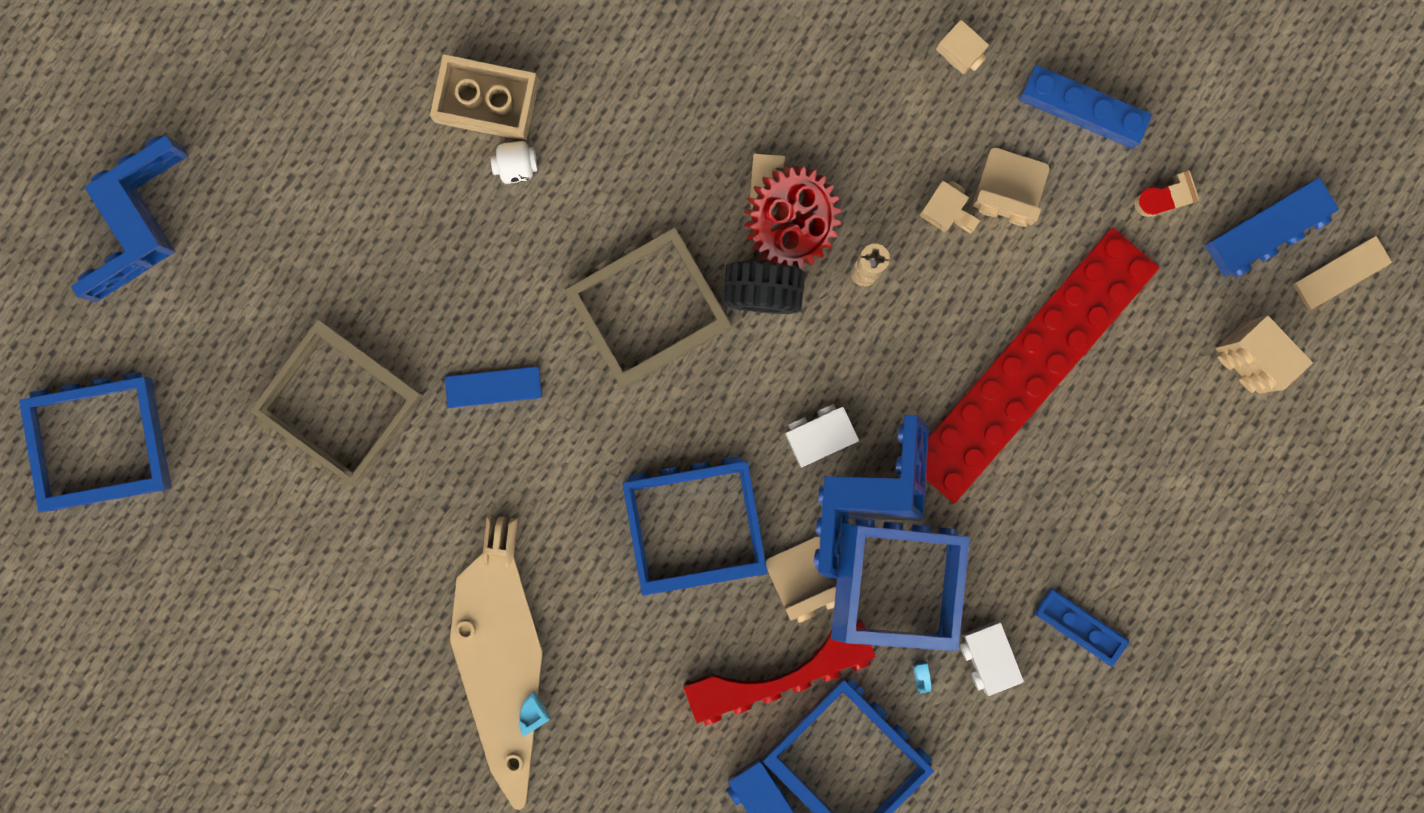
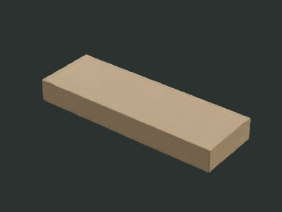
(1342, 273)

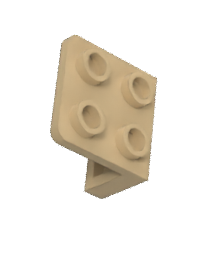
(1011, 187)
(799, 582)

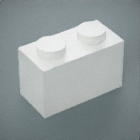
(821, 436)
(991, 657)

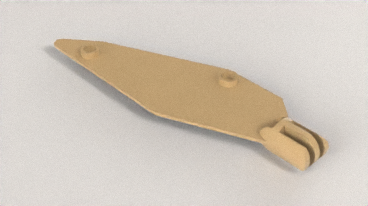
(498, 655)

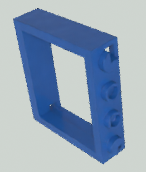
(152, 431)
(672, 476)
(849, 584)
(876, 715)

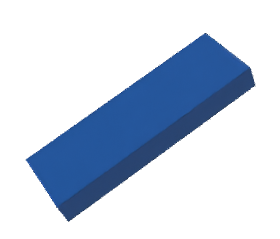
(493, 387)
(1081, 627)

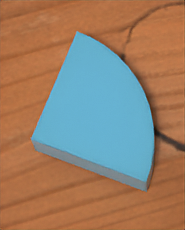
(922, 677)
(532, 714)

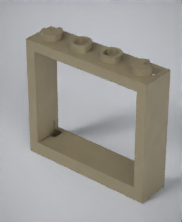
(632, 255)
(295, 439)

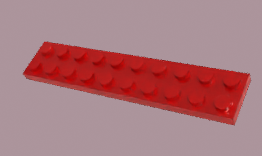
(1035, 363)

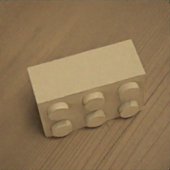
(484, 97)
(1262, 356)

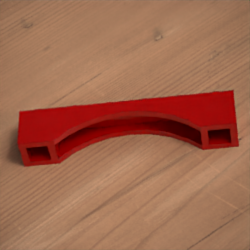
(717, 695)

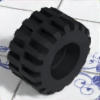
(764, 287)

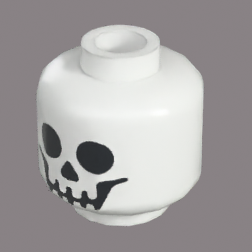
(514, 162)

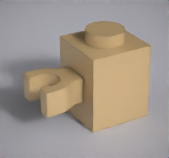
(963, 48)
(946, 207)

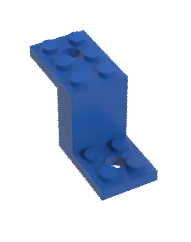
(129, 218)
(873, 497)

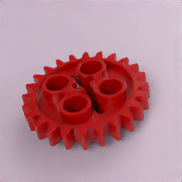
(785, 191)

